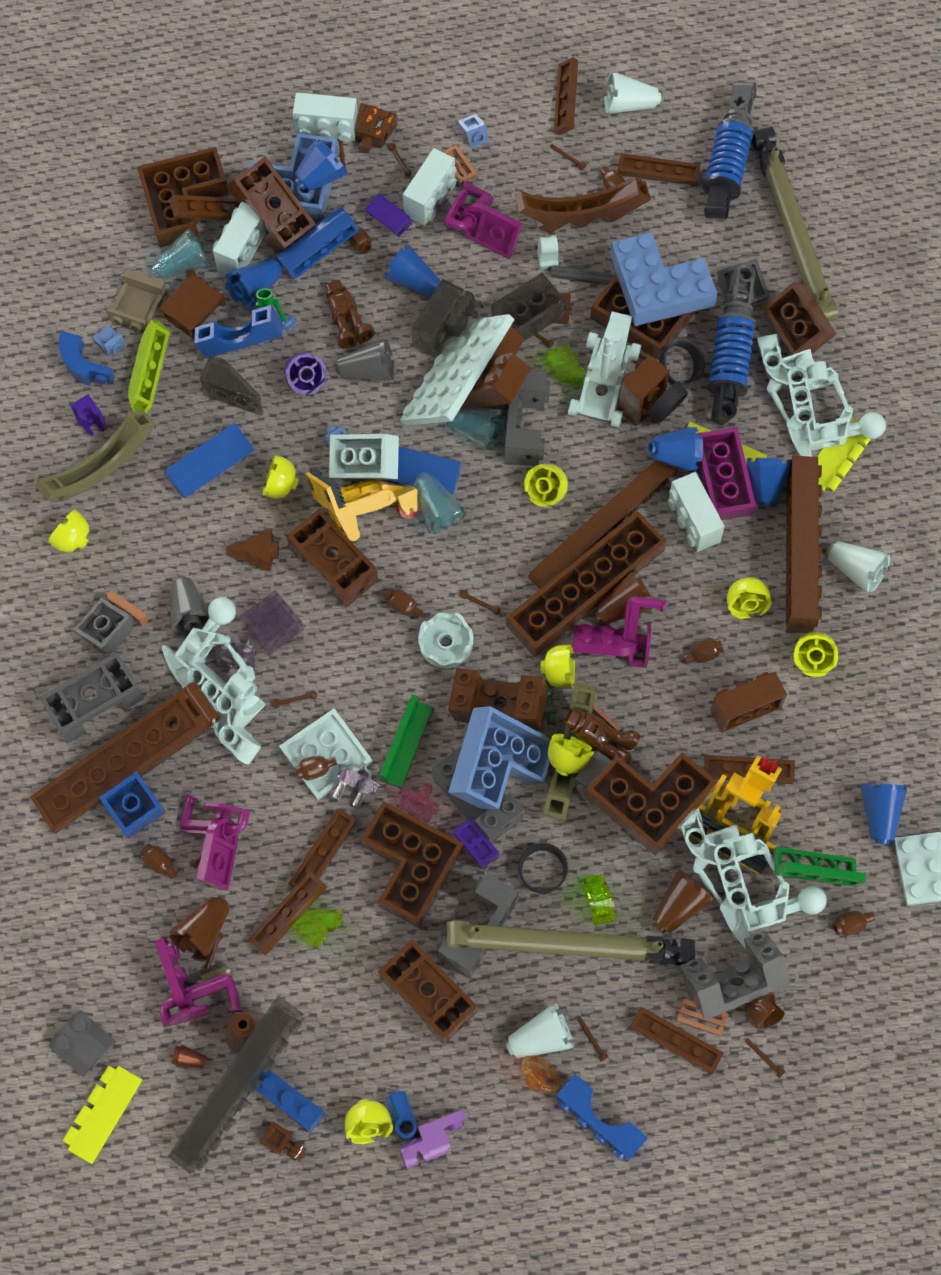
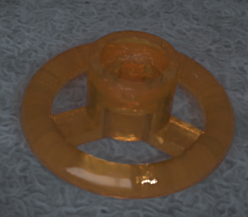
(538, 1076)

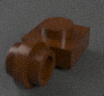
(278, 1139)

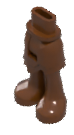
(344, 306)
(596, 731)

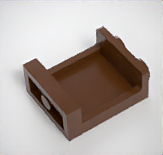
(192, 304)

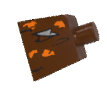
(373, 127)

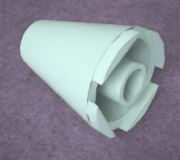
(629, 95)
(859, 564)
(541, 1035)

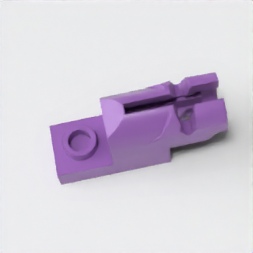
(433, 1139)

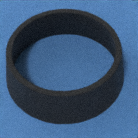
(697, 356)
(667, 402)
(543, 847)

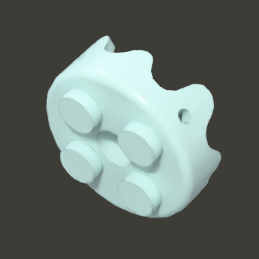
(443, 626)

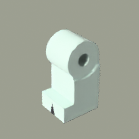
(547, 252)

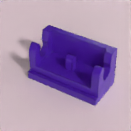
(389, 215)
(87, 414)
(476, 843)

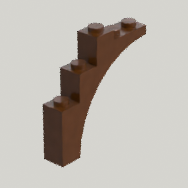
(581, 210)

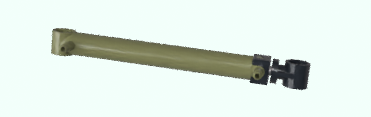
(772, 166)
(647, 949)

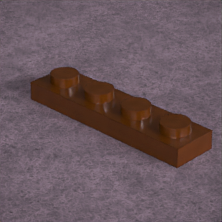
(566, 96)
(659, 169)
(203, 207)
(728, 765)
(325, 846)
(287, 913)
(676, 1040)

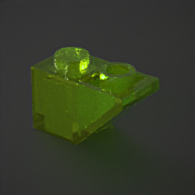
(564, 366)
(598, 899)
(316, 924)

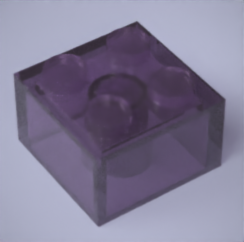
(272, 623)

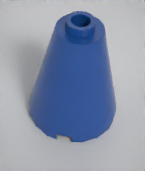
(412, 272)
(246, 281)
(883, 809)

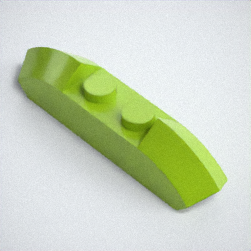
(148, 366)

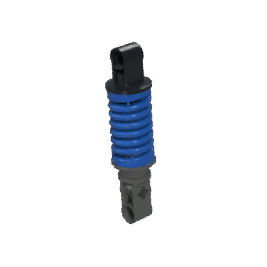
(730, 152)
(733, 346)

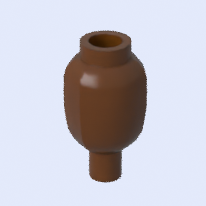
(610, 178)
(361, 241)
(402, 603)
(704, 651)
(314, 767)
(158, 860)
(852, 922)

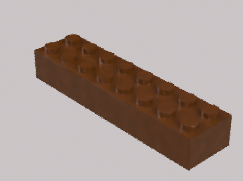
(802, 545)
(585, 583)

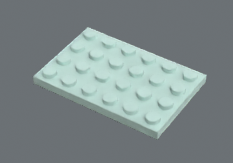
(456, 371)

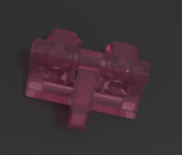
(428, 807)

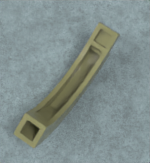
(100, 464)
(562, 786)

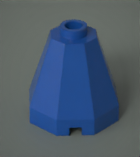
(319, 167)
(678, 449)
(767, 479)

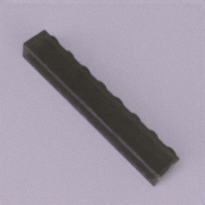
(236, 1085)

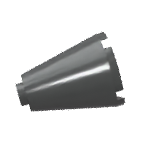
(368, 362)
(187, 608)

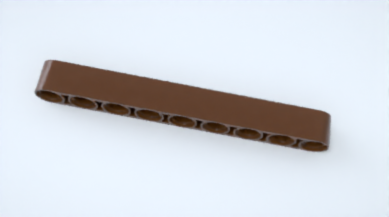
(603, 522)

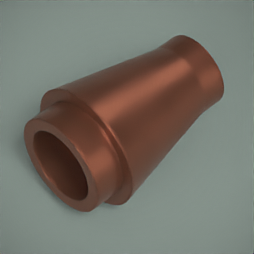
(188, 1058)

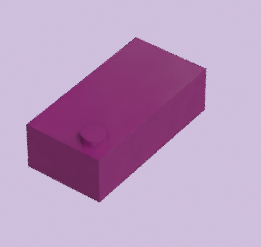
(726, 474)

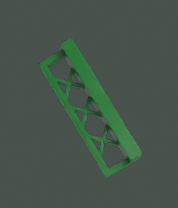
(405, 743)
(815, 871)

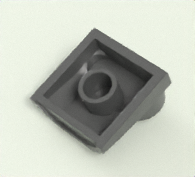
(760, 289)
(105, 626)
(81, 1042)

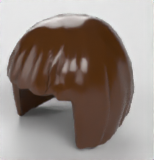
(763, 1012)

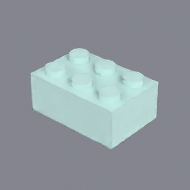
(325, 116)
(429, 187)
(239, 239)
(364, 456)
(695, 512)

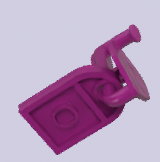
(482, 222)
(619, 642)
(220, 840)
(185, 997)

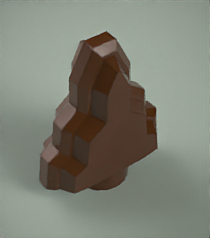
(256, 550)

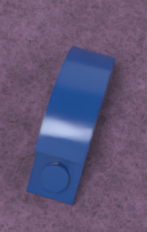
(81, 369)

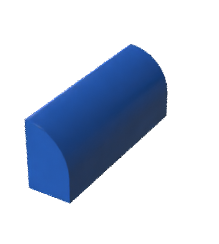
(317, 242)
(208, 460)
(415, 462)

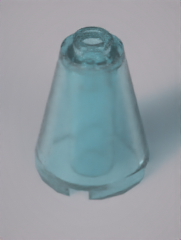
(181, 257)
(480, 425)
(437, 503)

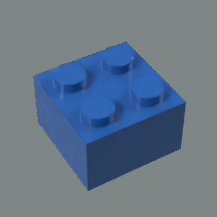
(132, 805)

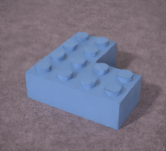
(312, 201)
(658, 291)
(492, 752)

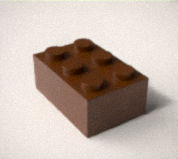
(799, 319)
(642, 389)
(748, 701)

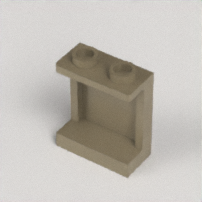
(137, 301)

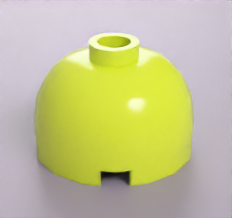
(280, 478)
(546, 484)
(70, 533)
(748, 597)
(816, 654)
(559, 667)
(568, 755)
(366, 1121)

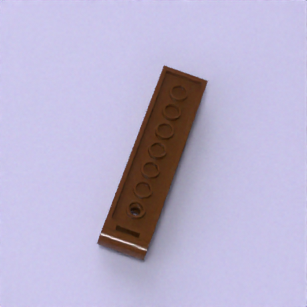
(133, 750)

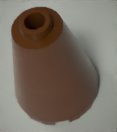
(614, 604)
(680, 903)
(201, 928)
(240, 1028)

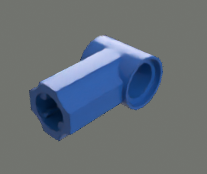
(401, 1114)

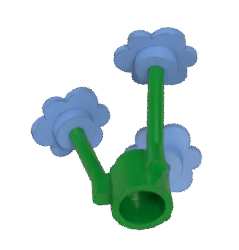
(266, 298)

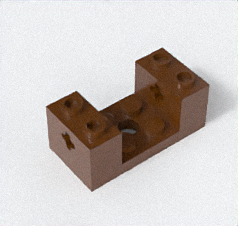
(257, 187)
(348, 572)
(524, 701)
(445, 1009)

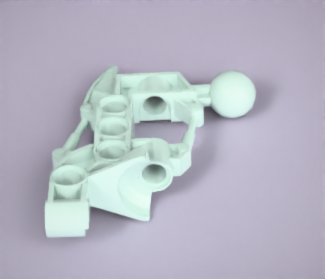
(809, 434)
(189, 664)
(745, 916)

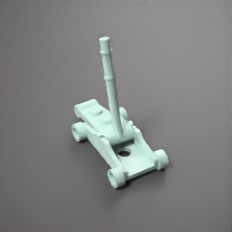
(608, 369)

